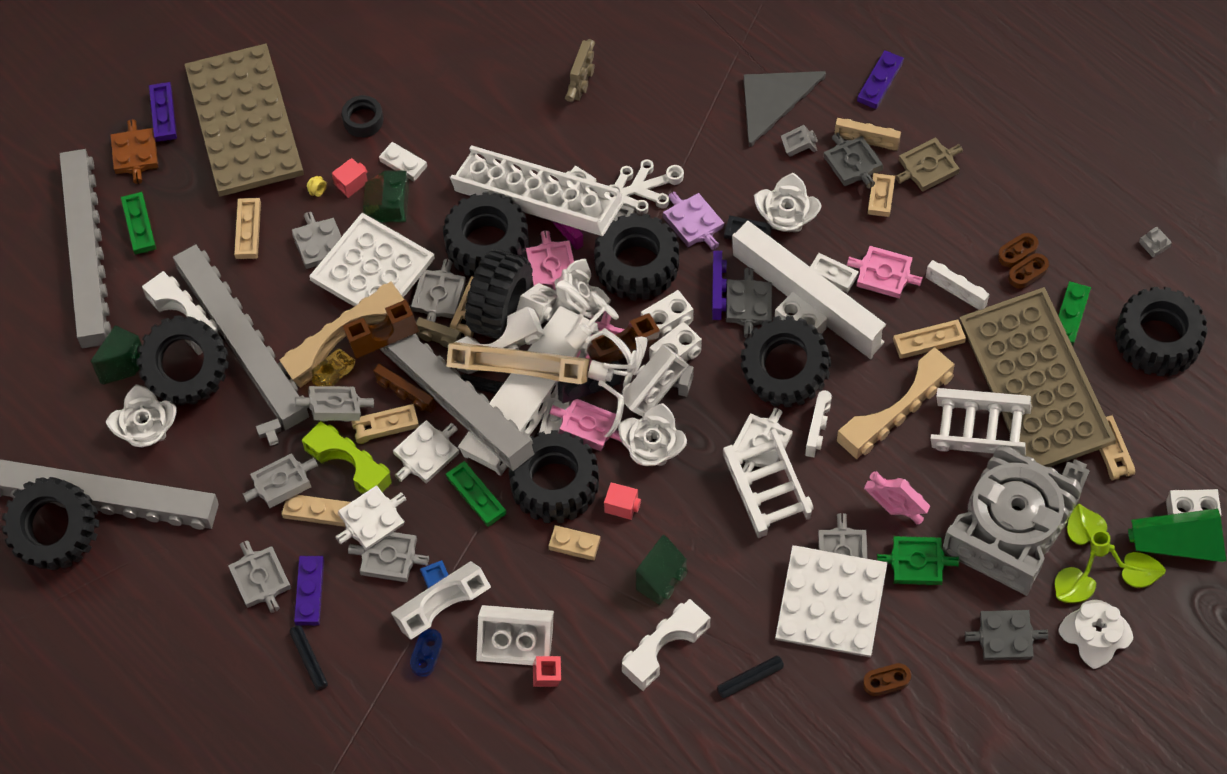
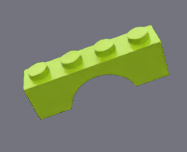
(326, 444)

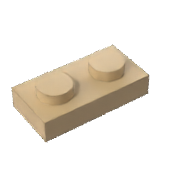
(881, 195)
(574, 543)

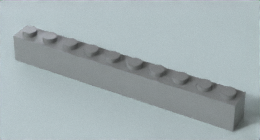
(84, 248)
(240, 336)
(461, 400)
(121, 495)

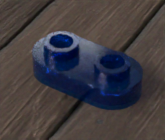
(426, 654)

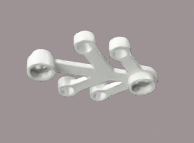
(640, 187)

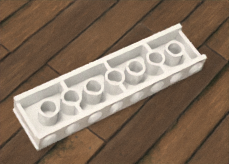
(540, 193)
(792, 275)
(523, 394)

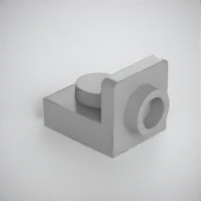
(799, 140)
(1077, 471)

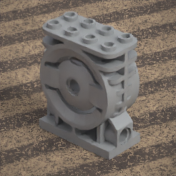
(1006, 546)

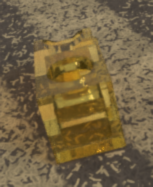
(332, 368)

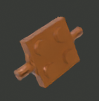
(134, 151)

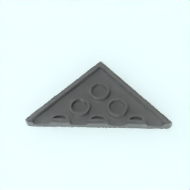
(773, 96)

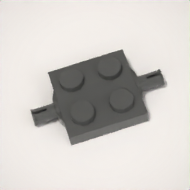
(853, 160)
(748, 301)
(1006, 635)

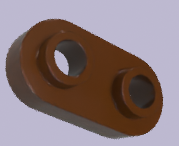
(1016, 250)
(1026, 270)
(885, 678)

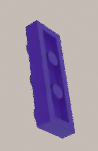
(880, 79)
(163, 112)
(719, 285)
(309, 590)

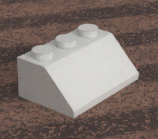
(653, 380)
(513, 634)

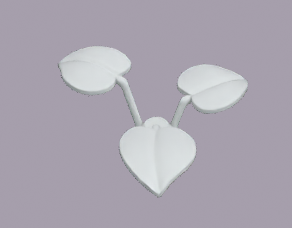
(581, 333)
(604, 372)

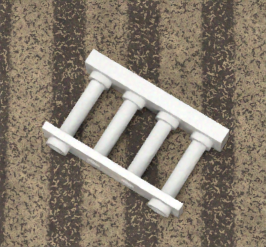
(975, 400)
(753, 500)

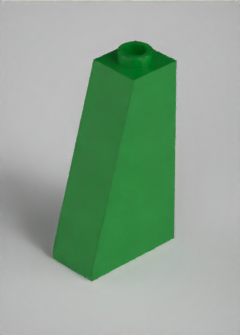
(1181, 534)

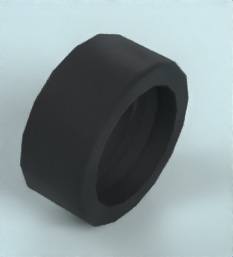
(365, 129)

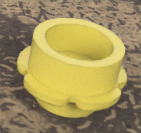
(316, 186)

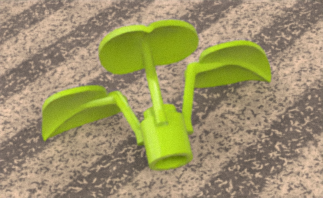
(1085, 526)

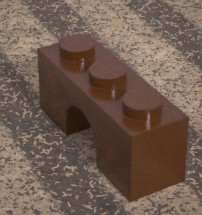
(396, 326)
(606, 351)

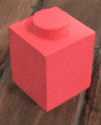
(350, 177)
(621, 501)
(547, 671)

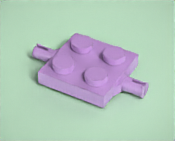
(693, 220)

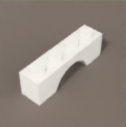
(166, 295)
(521, 329)
(421, 610)
(685, 624)

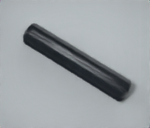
(482, 383)
(308, 657)
(750, 676)

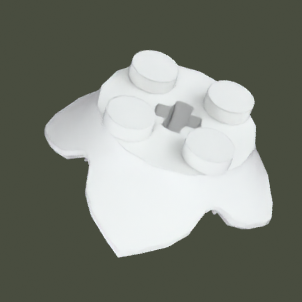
(791, 194)
(578, 275)
(138, 406)
(655, 424)
(1094, 646)

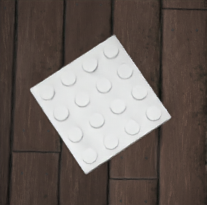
(367, 259)
(831, 601)

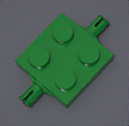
(918, 560)

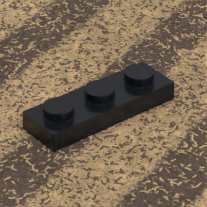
(572, 391)

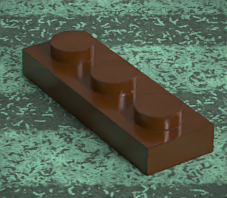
(404, 389)

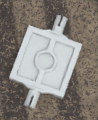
(756, 432)
(426, 452)
(370, 518)

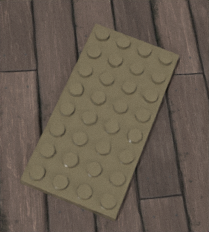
(243, 120)
(1029, 354)

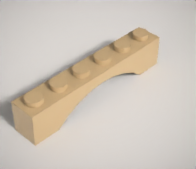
(316, 348)
(518, 362)
(864, 431)

